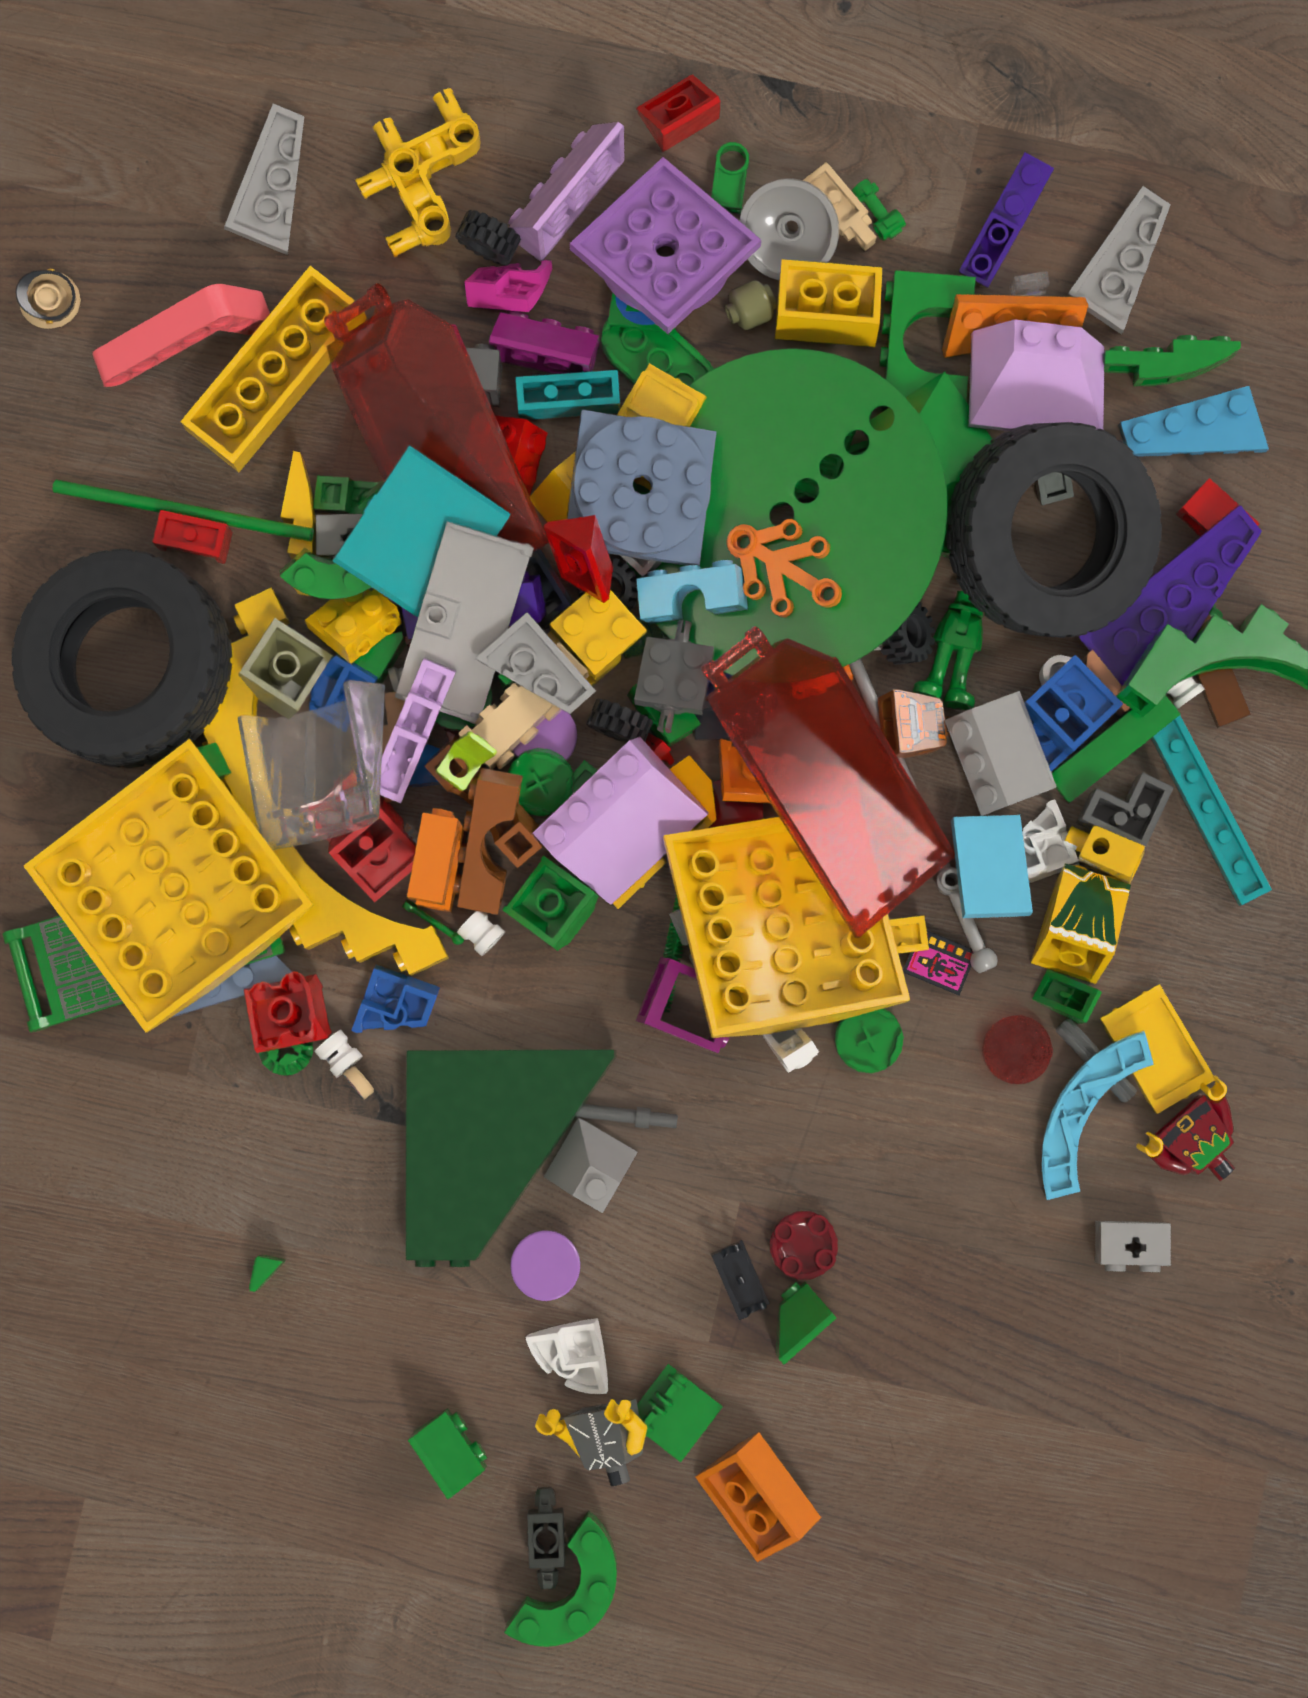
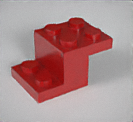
(376, 854)

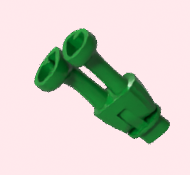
(959, 632)

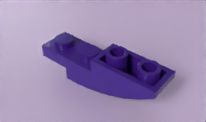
(1006, 219)

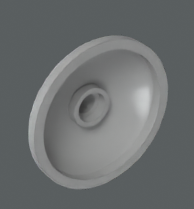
(785, 201)

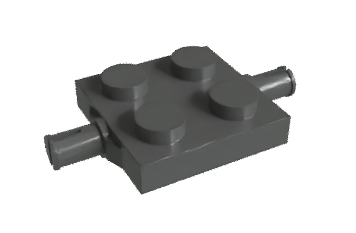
(673, 676)

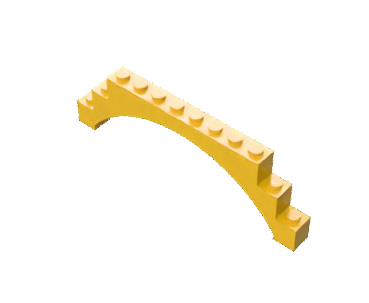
(332, 912)

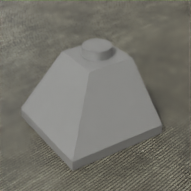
(590, 1165)

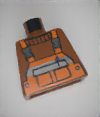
(912, 723)

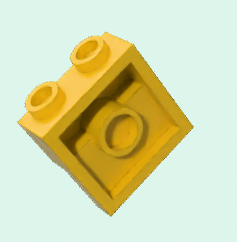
(354, 623)

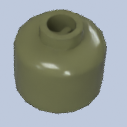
(750, 305)

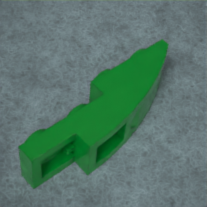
(1183, 360)

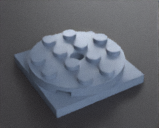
(676, 462)

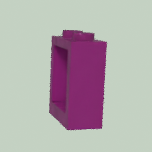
(657, 998)

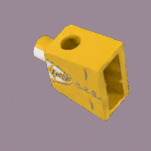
(1119, 861)

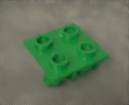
(676, 1412)

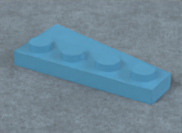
(1203, 426)

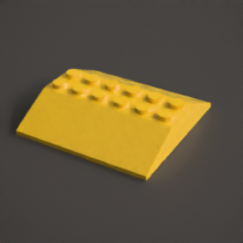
(169, 887)
(769, 936)

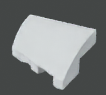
(1045, 846)

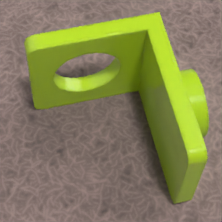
(473, 751)

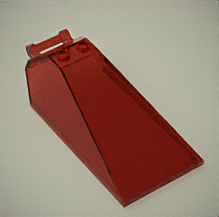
(418, 388)
(828, 775)

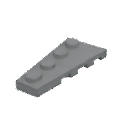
(268, 188)
(1119, 265)

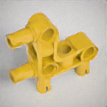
(428, 155)

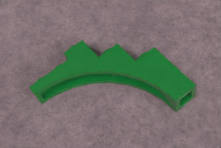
(1216, 646)

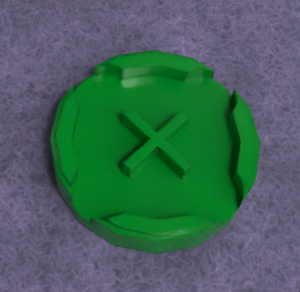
(545, 780)
(869, 1041)

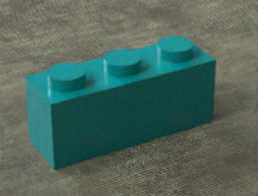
(567, 394)

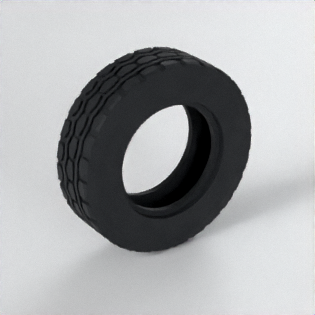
(1124, 538)
(61, 618)

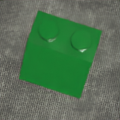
(448, 1452)

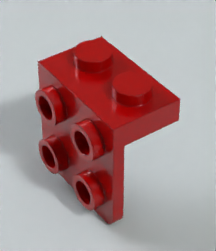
(526, 446)

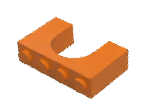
(436, 860)

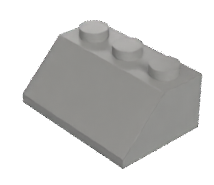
(1000, 753)

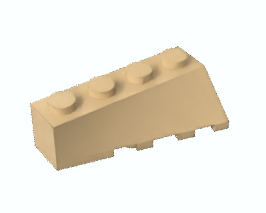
(515, 718)

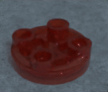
(1017, 1049)

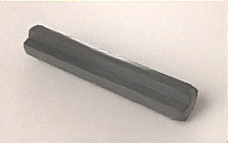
(1086, 1049)

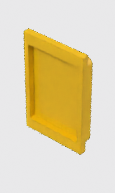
(661, 398)
(1176, 1059)

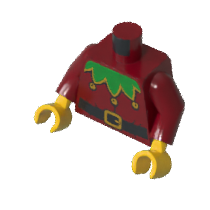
(1196, 1136)

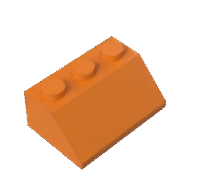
(758, 1497)

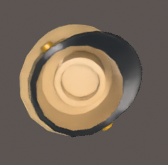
(47, 298)

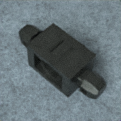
(546, 1562)

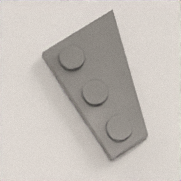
(537, 664)

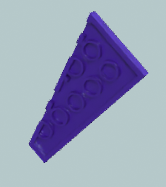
(1176, 594)

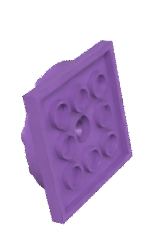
(674, 213)

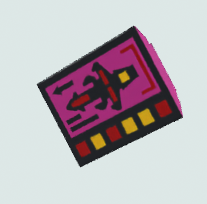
(942, 965)

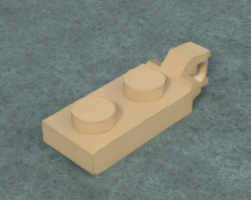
(850, 211)

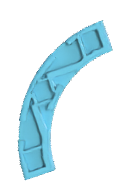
(1076, 1104)

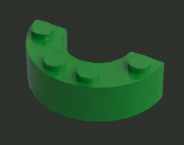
(322, 576)
(585, 1606)

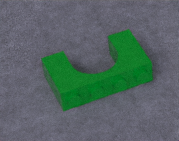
(913, 298)

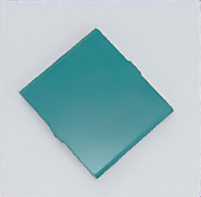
(404, 526)

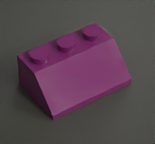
(544, 344)

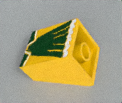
(1081, 923)

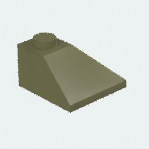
(283, 668)

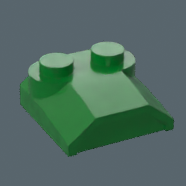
(552, 904)

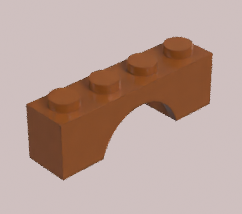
(512, 837)
(482, 879)

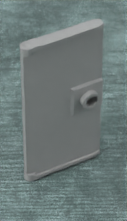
(465, 612)

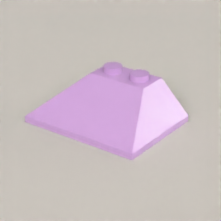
(1035, 376)

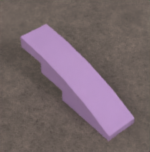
(413, 728)

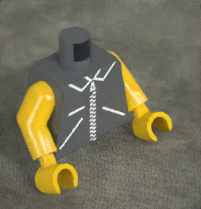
(600, 1435)

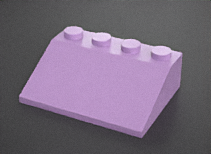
(569, 188)
(618, 820)

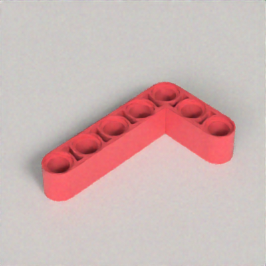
(179, 327)

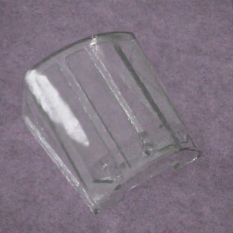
(317, 769)

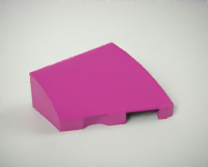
(507, 287)

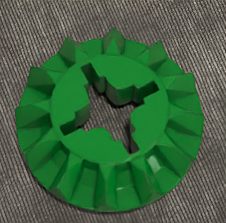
(289, 1063)

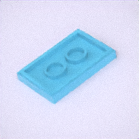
(991, 866)

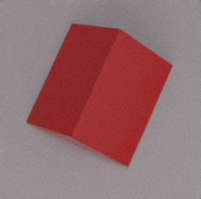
(680, 112)
(581, 554)

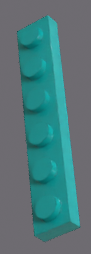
(1210, 812)

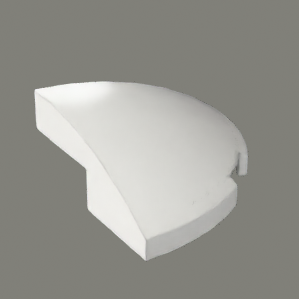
(573, 1353)

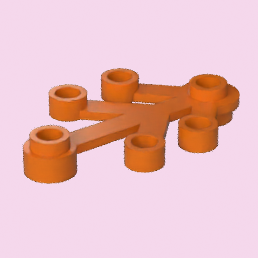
(779, 563)

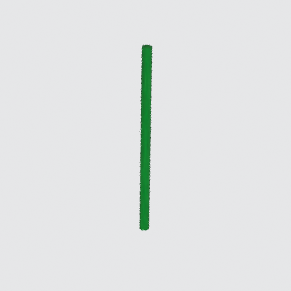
(156, 505)

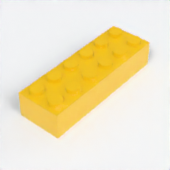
(269, 372)

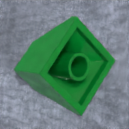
(800, 1320)

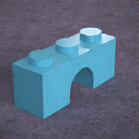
(663, 593)

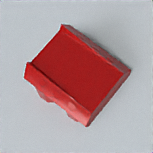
(287, 1012)

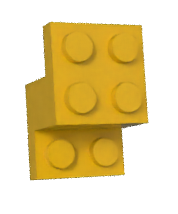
(596, 633)

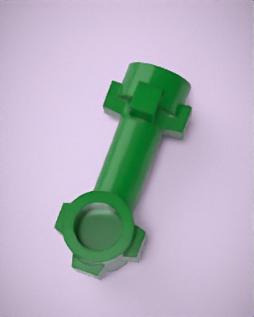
(888, 223)

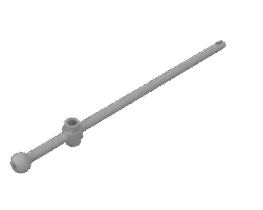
(982, 957)

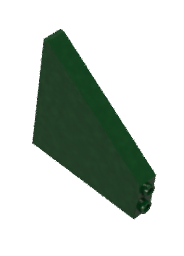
(480, 1136)

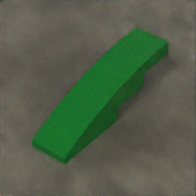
(1111, 749)

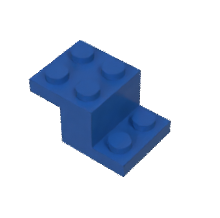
(1069, 710)

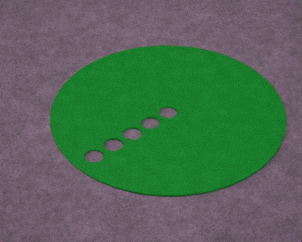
(881, 516)

